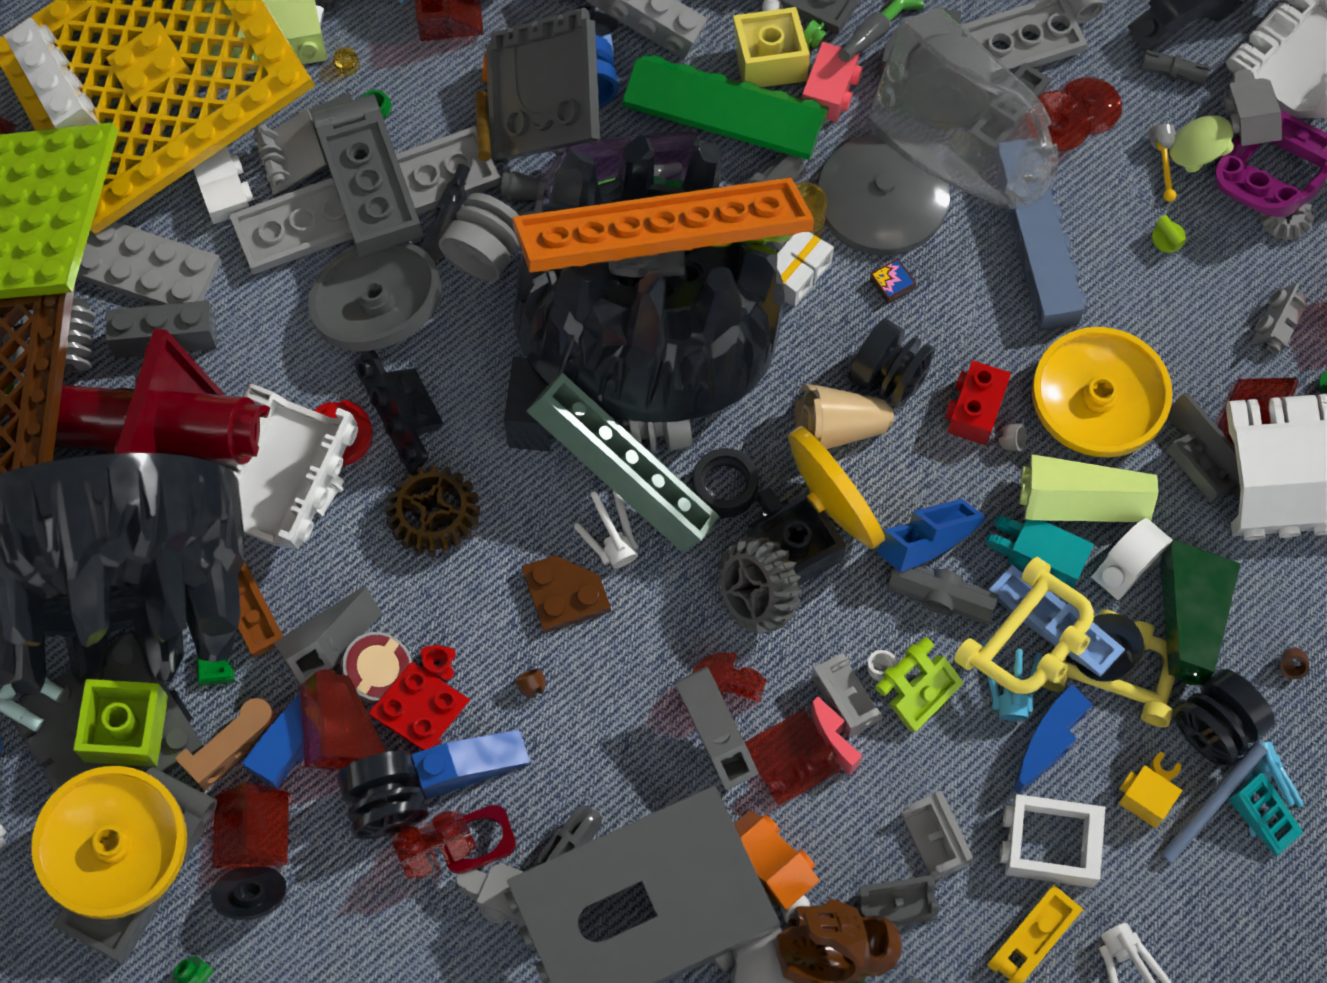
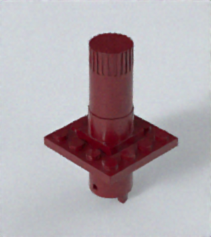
(168, 412)

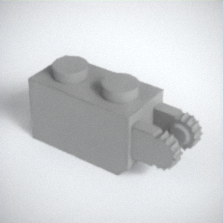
(1253, 109)
(489, 893)

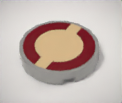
(374, 664)

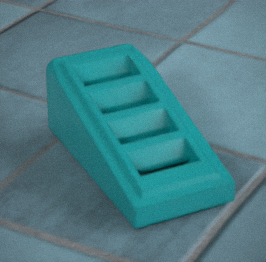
(1248, 810)

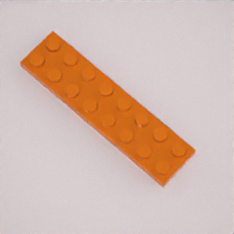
(661, 224)

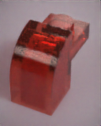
(741, 682)

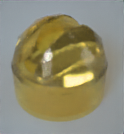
(344, 63)

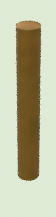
(482, 126)

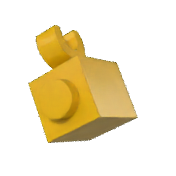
(1151, 792)

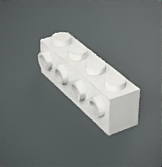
(49, 75)

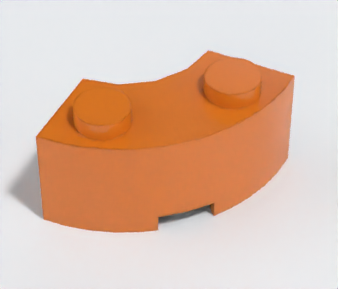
(781, 869)

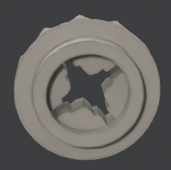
(1296, 228)

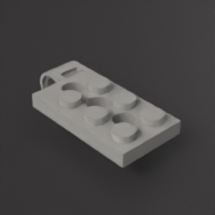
(1037, 19)

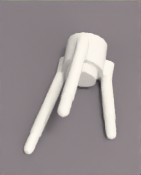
(618, 548)
(1123, 945)

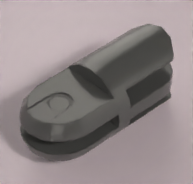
(576, 832)

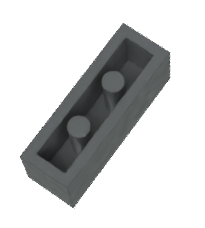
(189, 323)

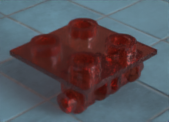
(792, 757)
(415, 842)

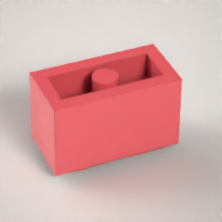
(832, 80)

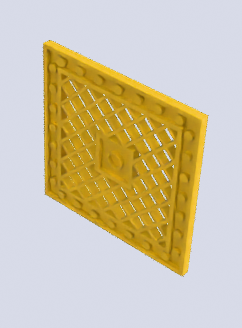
(155, 65)

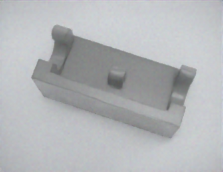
(845, 694)
(937, 836)

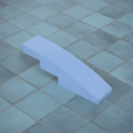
(1053, 617)

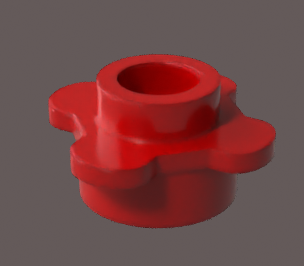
(438, 653)

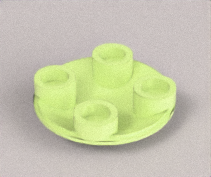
(1202, 142)

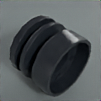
(887, 361)
(1224, 717)
(382, 794)

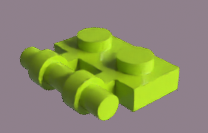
(926, 691)

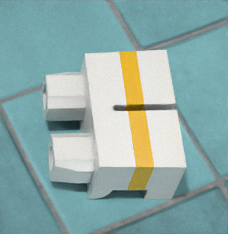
(801, 264)

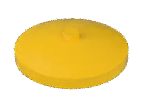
(1102, 392)
(833, 489)
(109, 842)

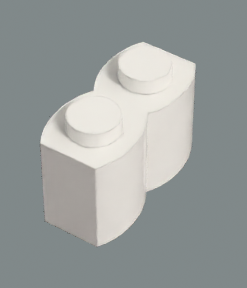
(222, 186)

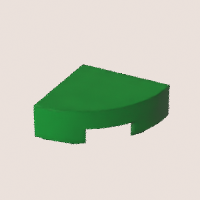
(214, 672)

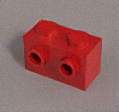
(978, 402)

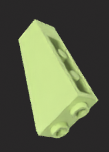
(1085, 492)

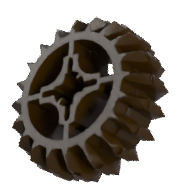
(409, 500)

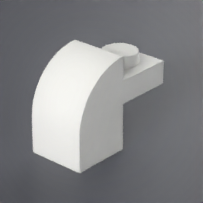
(1131, 557)

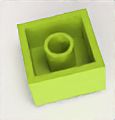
(121, 723)

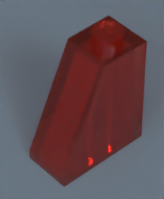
(335, 722)

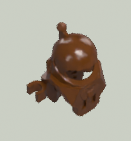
(837, 945)

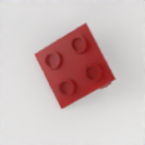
(419, 707)

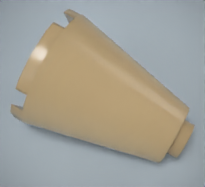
(841, 416)

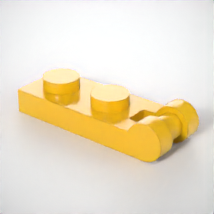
(1036, 935)

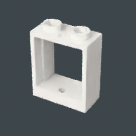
(1092, 841)

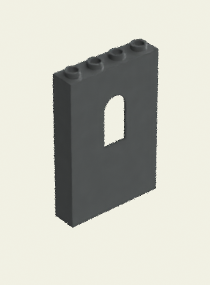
(695, 879)

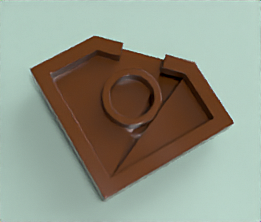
(564, 592)

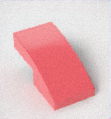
(829, 727)

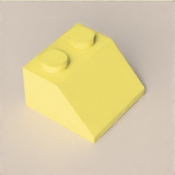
(771, 47)

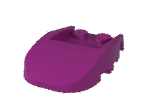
(1257, 187)

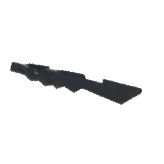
(449, 205)

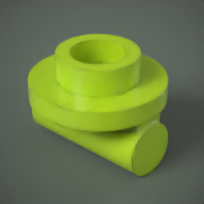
(1168, 236)

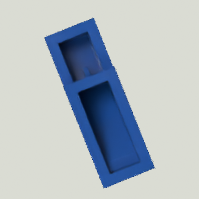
(929, 533)
(1052, 736)
(278, 747)

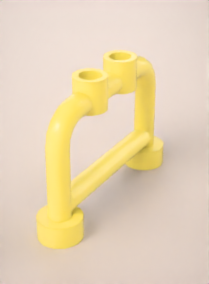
(1051, 665)
(1155, 708)

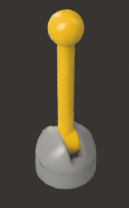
(1162, 138)

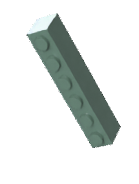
(622, 463)

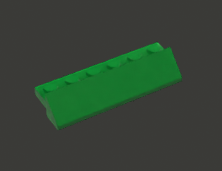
(725, 106)

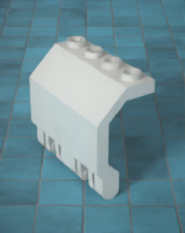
(1292, 57)
(1280, 466)
(292, 468)

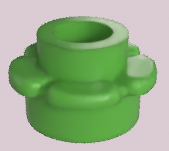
(814, 34)

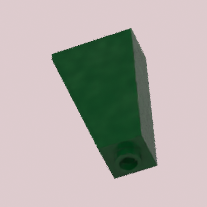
(1196, 609)

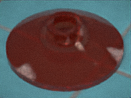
(1107, 106)
(1070, 115)

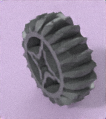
(759, 585)

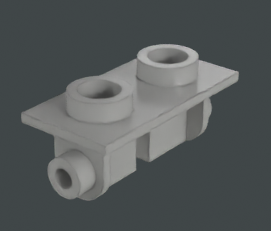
(1284, 306)

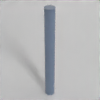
(1214, 802)

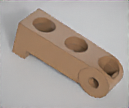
(229, 745)

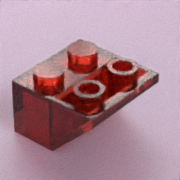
(448, 19)

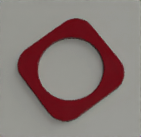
(503, 849)

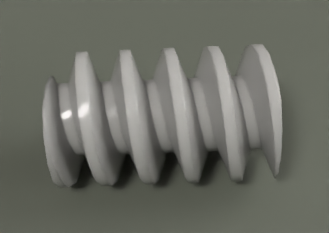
(79, 337)

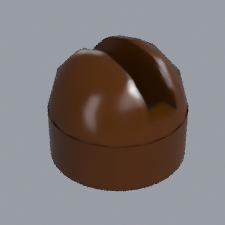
(1288, 666)
(531, 680)

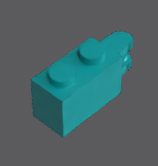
(1041, 539)

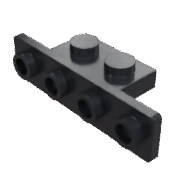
(401, 406)

